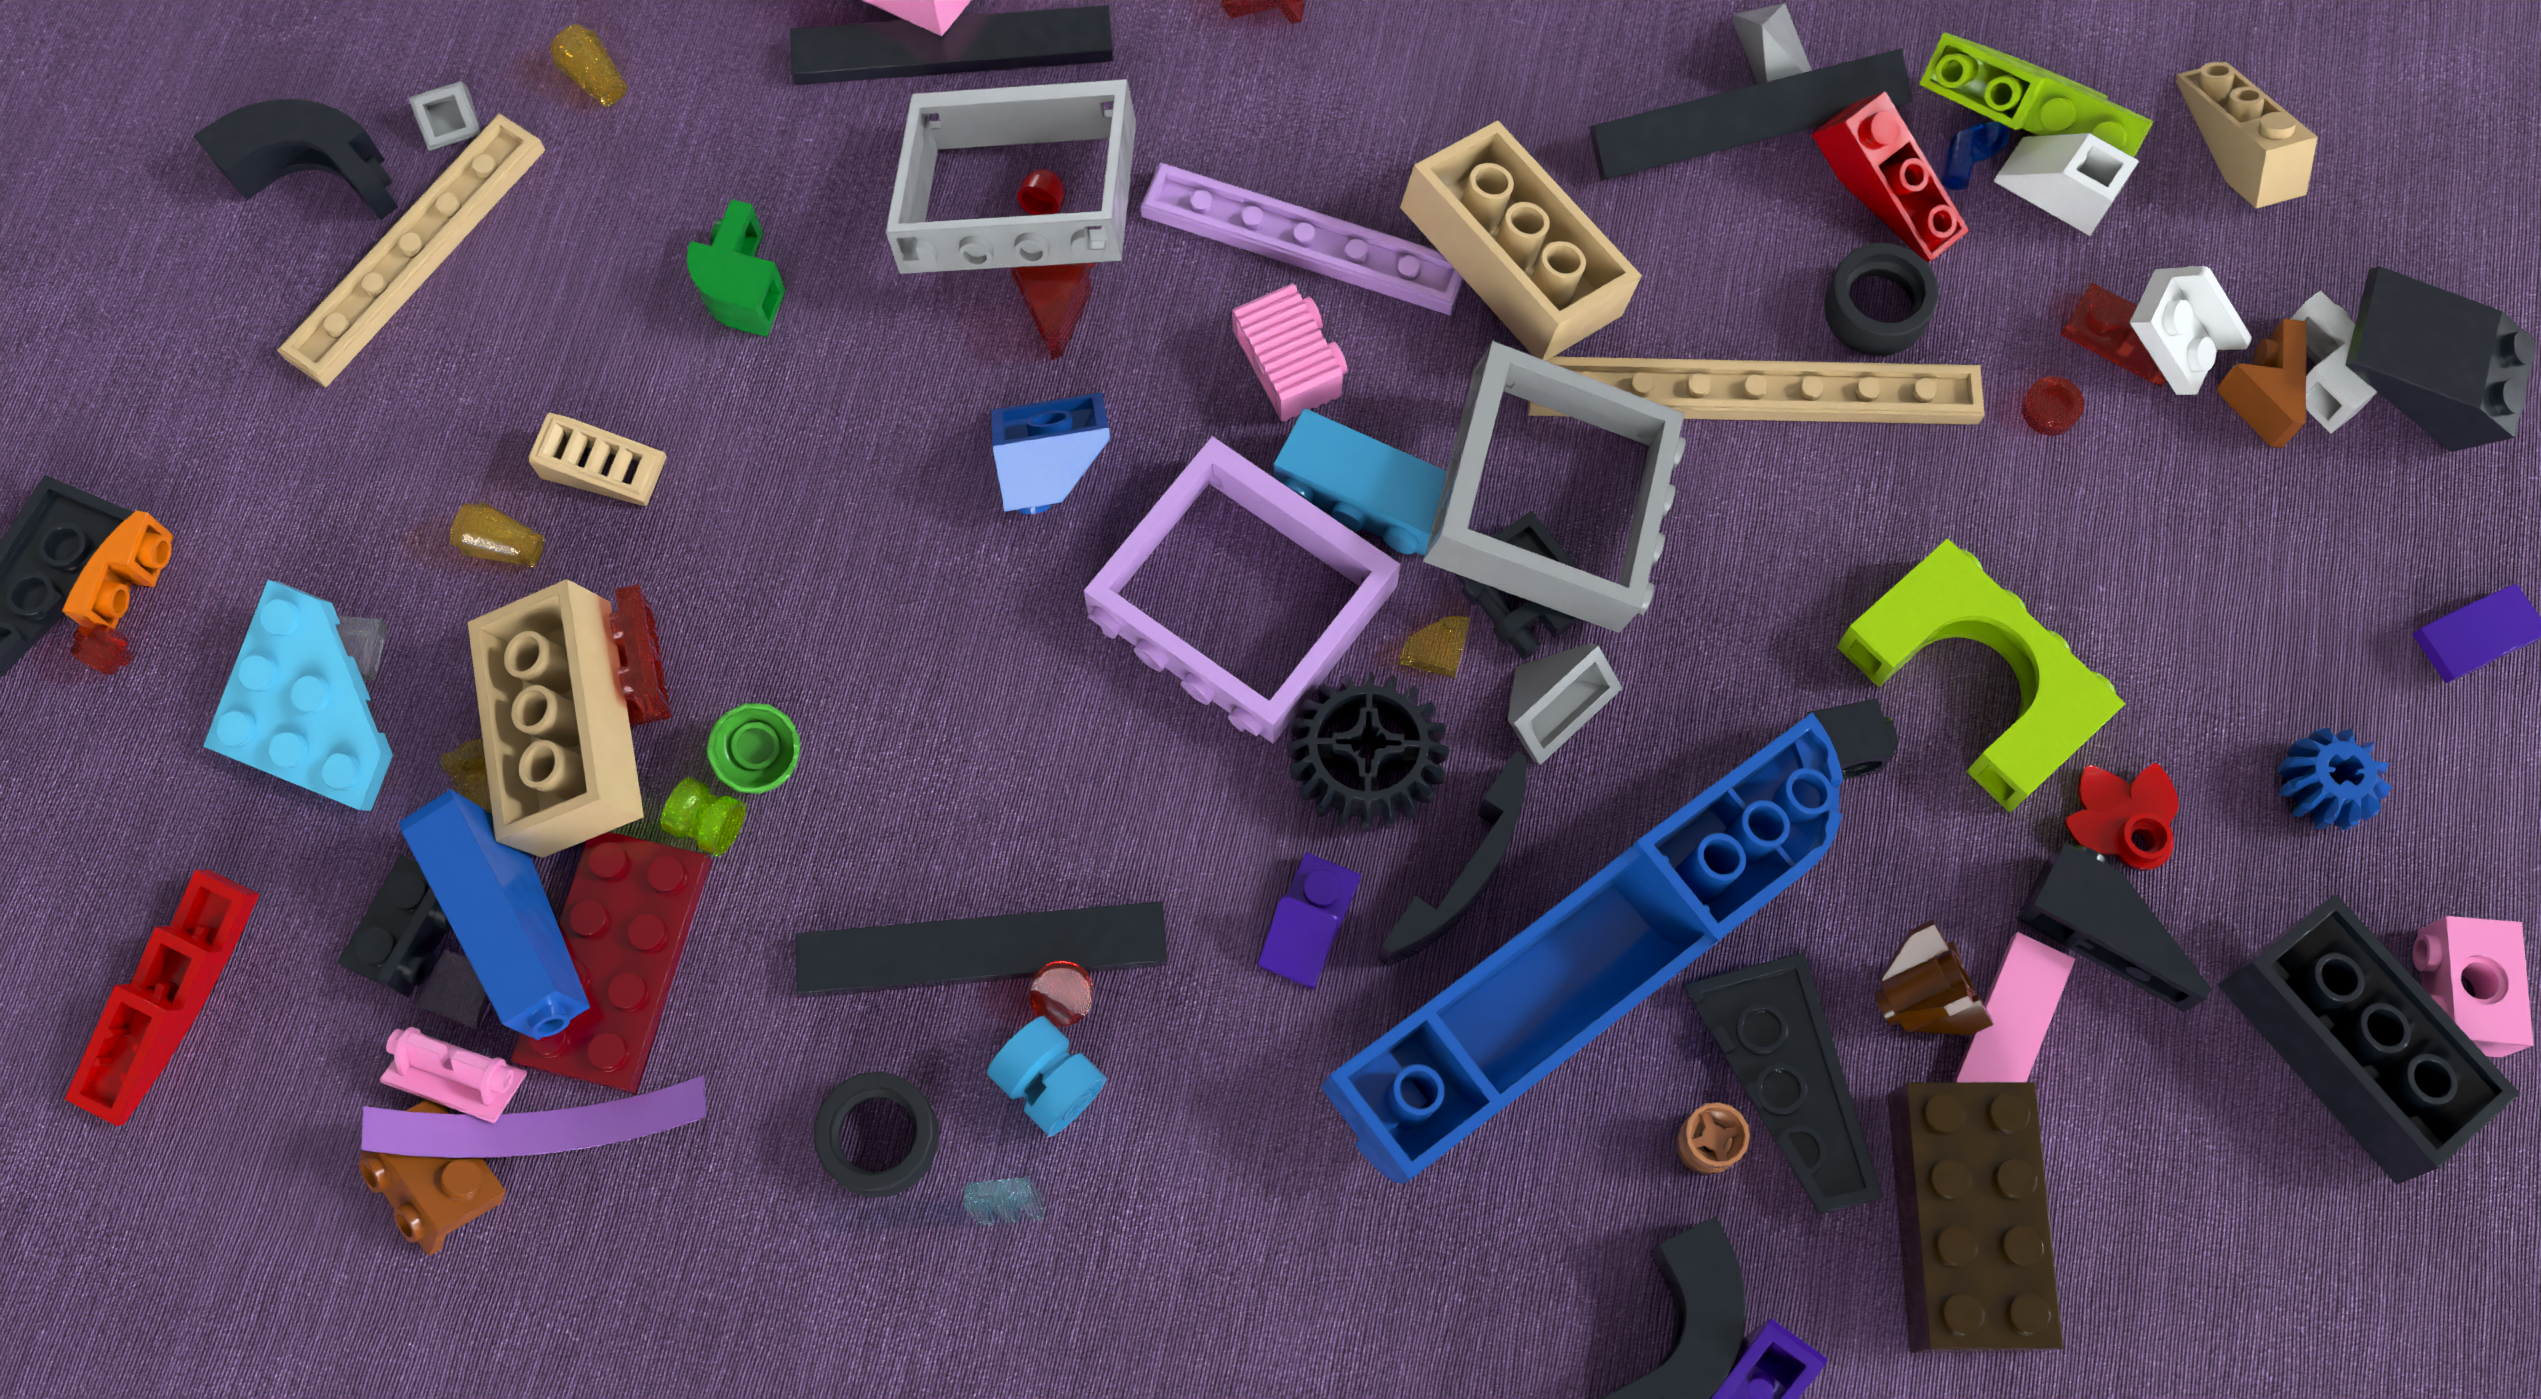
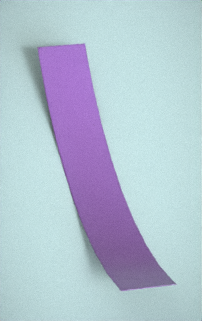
(533, 1131)

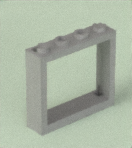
(1011, 118)
(1522, 571)

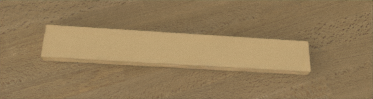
(1792, 389)

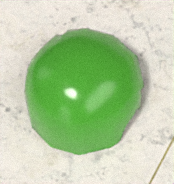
(753, 748)

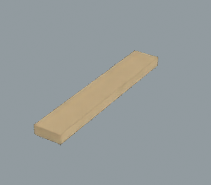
(411, 250)

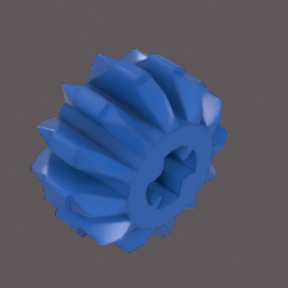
(2356, 773)

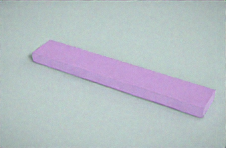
(1302, 238)

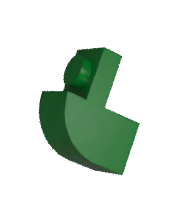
(730, 280)

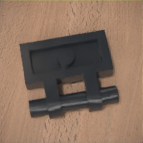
(1510, 625)

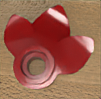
(2120, 809)

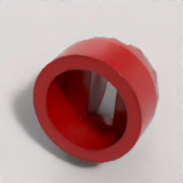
(1041, 192)

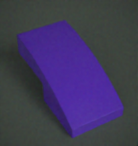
(2480, 633)

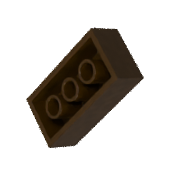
(1974, 1218)

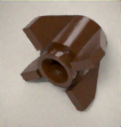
(1929, 987)

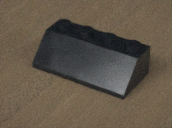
(2369, 1041)

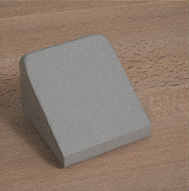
(445, 115)

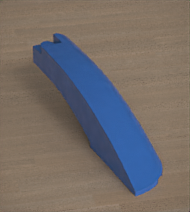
(1592, 956)

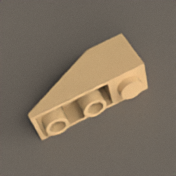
(2251, 137)

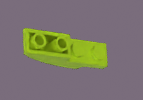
(2028, 95)

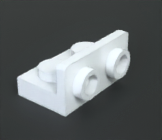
(2185, 323)

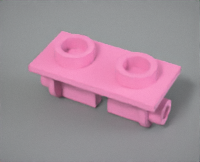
(450, 1074)

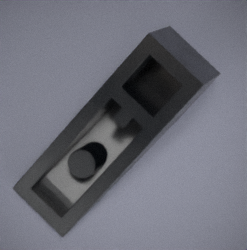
(2108, 922)

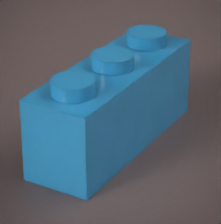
(1361, 481)

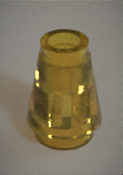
(586, 62)
(494, 536)

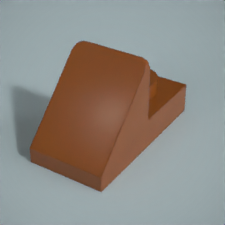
(2274, 388)

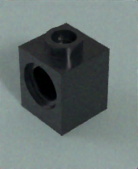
(1859, 736)

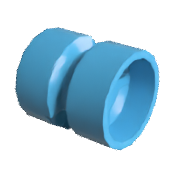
(1043, 1072)

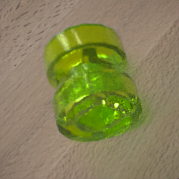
(703, 816)

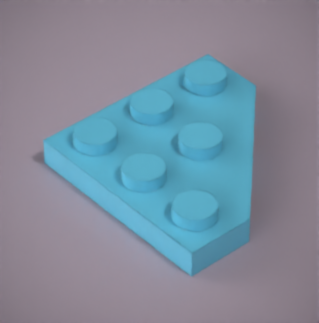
(301, 703)

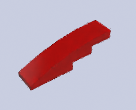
(166, 994)

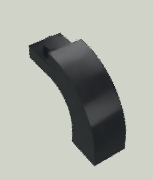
(292, 136)
(1709, 1316)

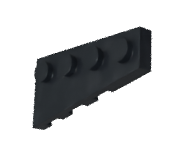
(44, 558)

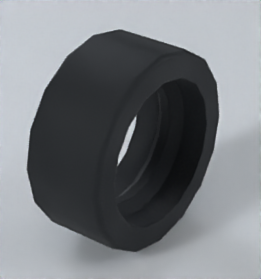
(1894, 264)
(842, 1101)

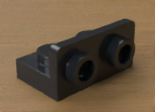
(398, 932)

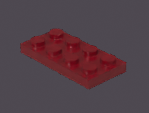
(625, 940)

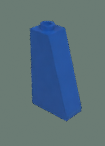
(497, 915)

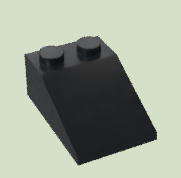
(2441, 359)

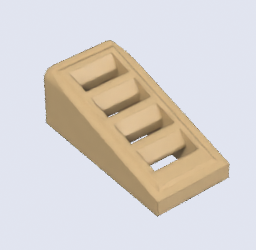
(563, 444)

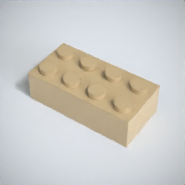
(1519, 241)
(554, 720)

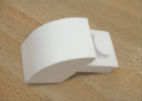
(2331, 388)

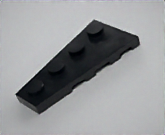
(1787, 1064)

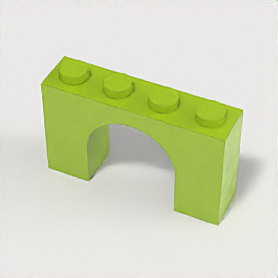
(1955, 598)

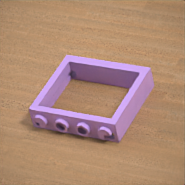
(1290, 515)

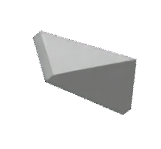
(1771, 43)
(1558, 697)

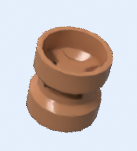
(1722, 1132)

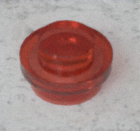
(101, 648)

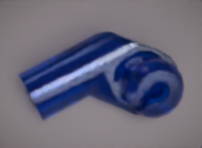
(1970, 148)

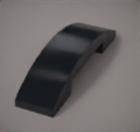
(1422, 923)

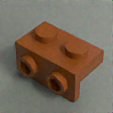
(431, 1192)

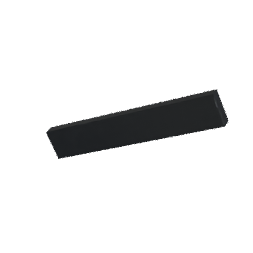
(967, 46)
(1744, 114)
(978, 949)

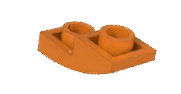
(126, 557)

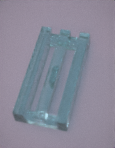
(981, 1205)

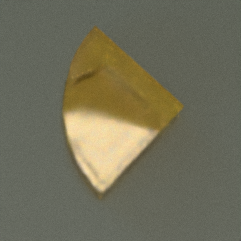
(1437, 646)

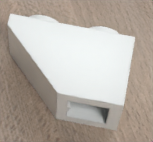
(2068, 176)

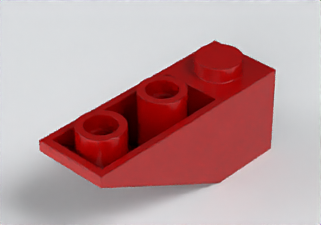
(1890, 174)

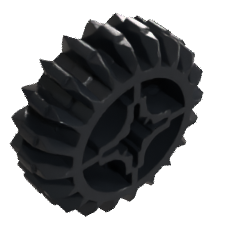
(1389, 753)

